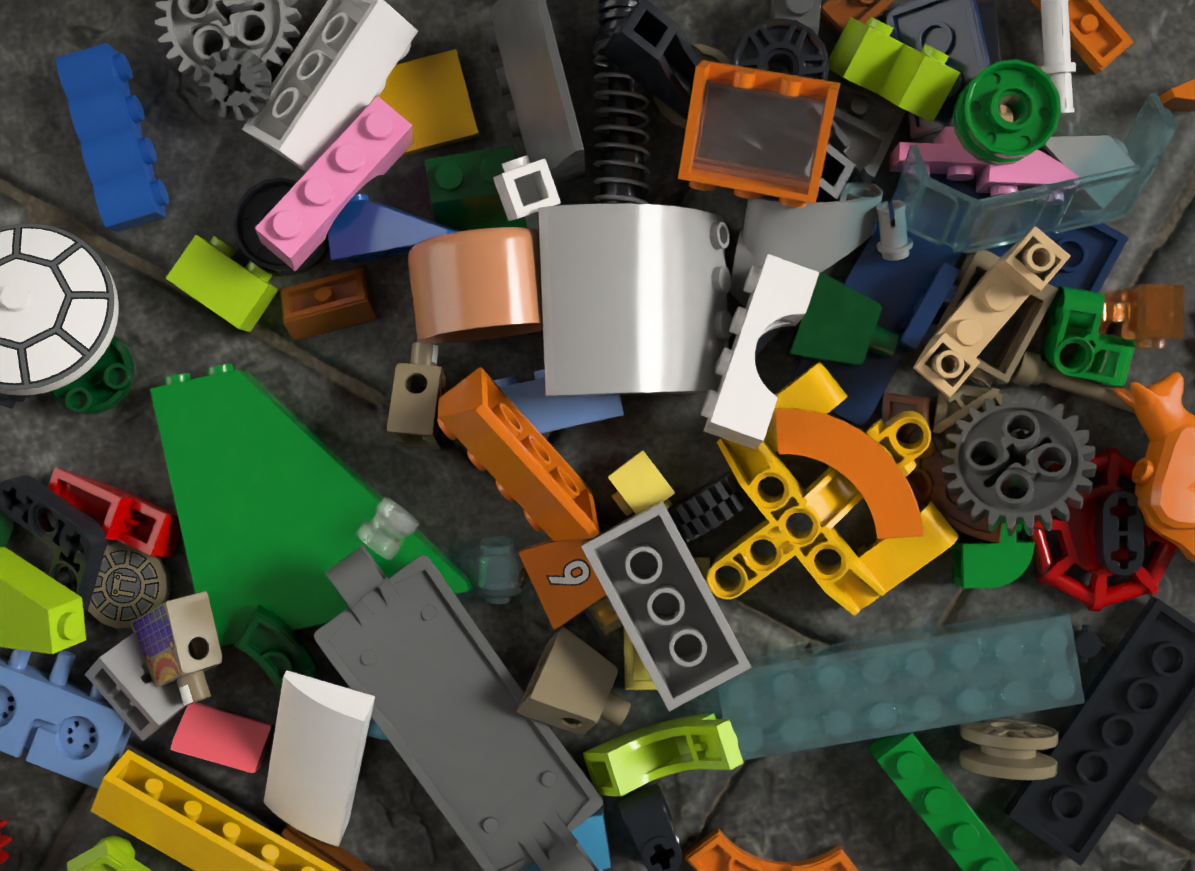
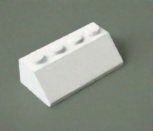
(331, 78)

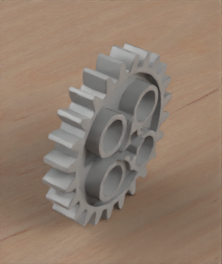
(192, 49)

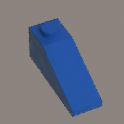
(377, 231)

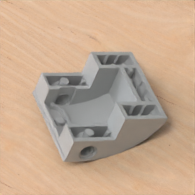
(633, 299)

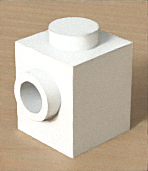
(525, 187)

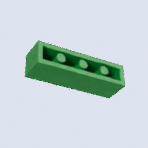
(939, 804)

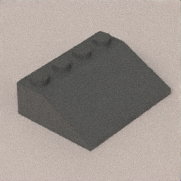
(537, 86)

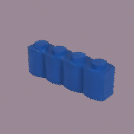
(112, 137)

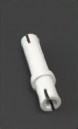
(1057, 50)

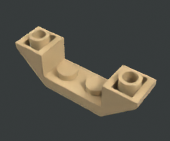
(986, 308)

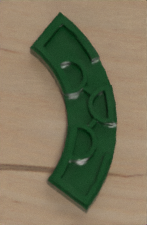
(276, 647)

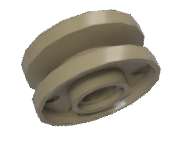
(1009, 749)

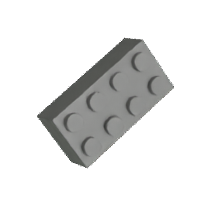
(665, 605)

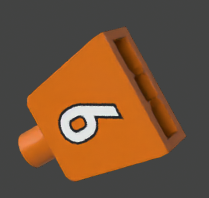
(562, 578)

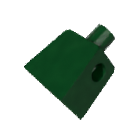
(840, 327)

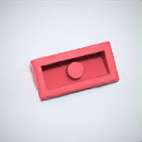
(222, 737)

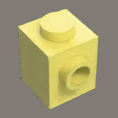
(639, 485)

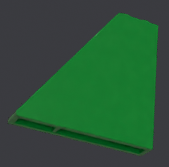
(266, 503)

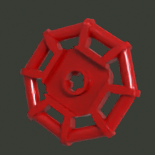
(1078, 545)

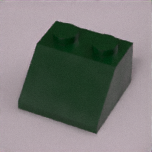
(465, 190)

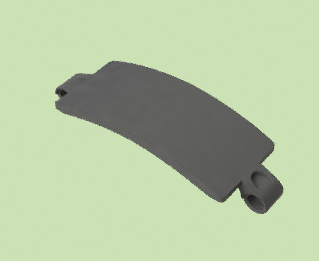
(455, 716)

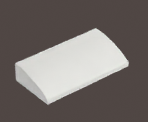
(317, 755)

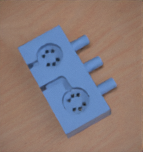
(58, 720)

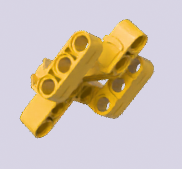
(855, 578)

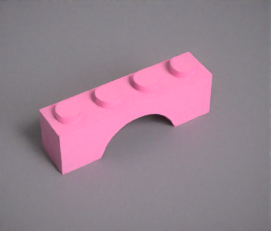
(313, 203)

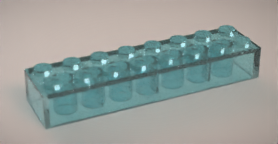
(903, 683)

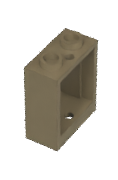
(1036, 305)

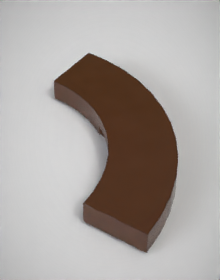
(927, 476)

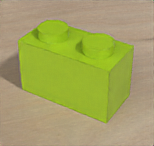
(223, 283)

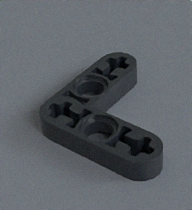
(76, 538)

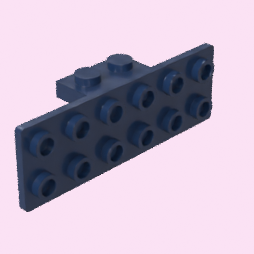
(910, 299)

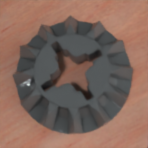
(253, 75)

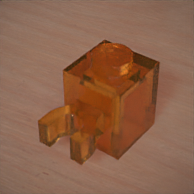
(1149, 314)

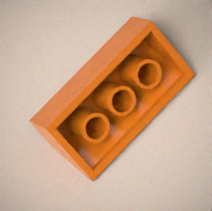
(518, 458)

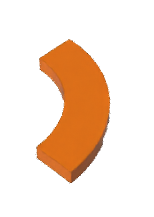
(859, 460)
(720, 854)

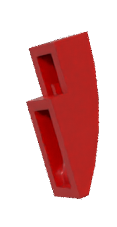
(120, 513)

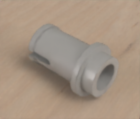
(893, 232)

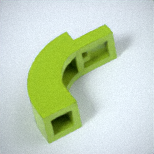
(662, 750)

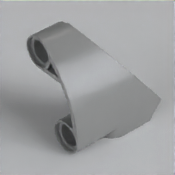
(805, 235)

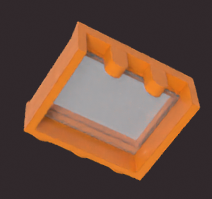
(757, 132)

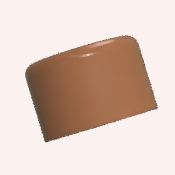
(476, 285)

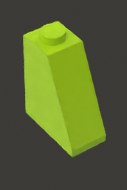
(36, 609)

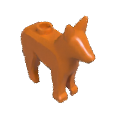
(1168, 471)

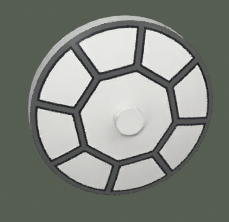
(53, 308)

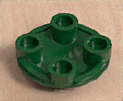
(102, 384)

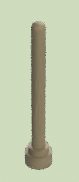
(1035, 371)

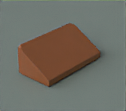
(327, 304)

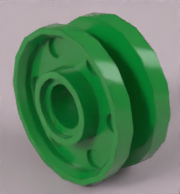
(1026, 93)

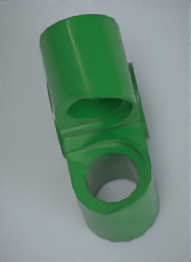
(1076, 320)

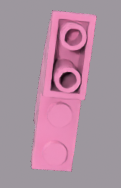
(950, 158)

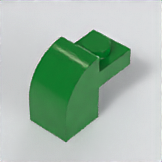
(990, 563)

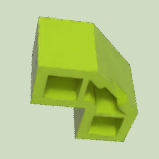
(893, 69)

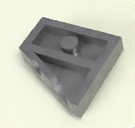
(863, 126)

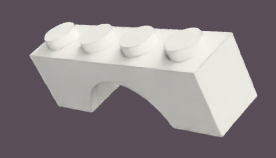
(742, 402)

